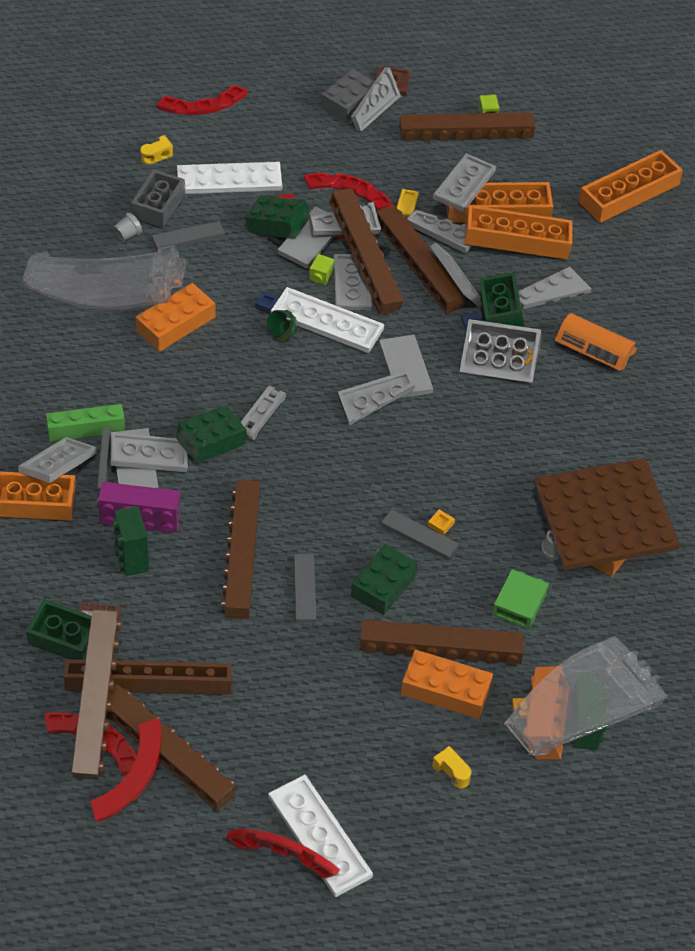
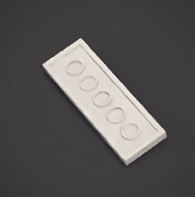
(231, 177)
(330, 320)
(319, 830)

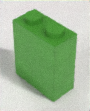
(520, 599)

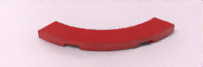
(203, 106)
(344, 181)
(116, 744)
(138, 776)
(256, 839)

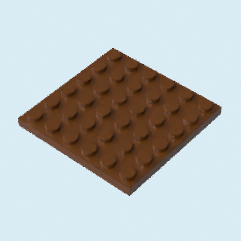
(605, 514)

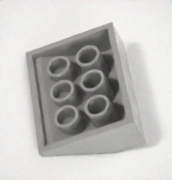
(491, 347)

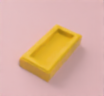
(407, 202)

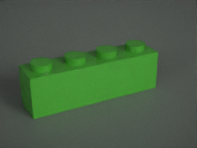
(85, 422)

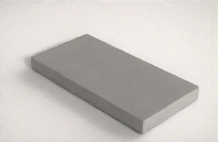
(464, 182)
(305, 246)
(457, 275)
(350, 287)
(403, 355)
(147, 452)
(57, 459)
(136, 476)

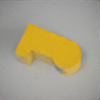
(156, 151)
(453, 767)

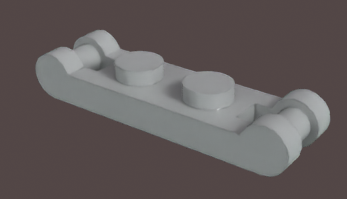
(262, 411)

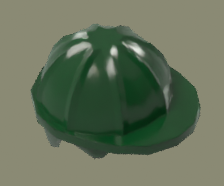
(282, 324)

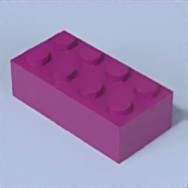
(157, 506)

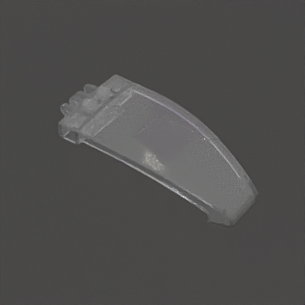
(107, 281)
(584, 696)

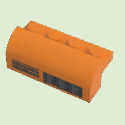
(595, 341)

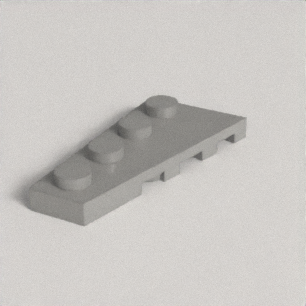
(377, 100)
(327, 223)
(440, 229)
(553, 288)
(371, 396)

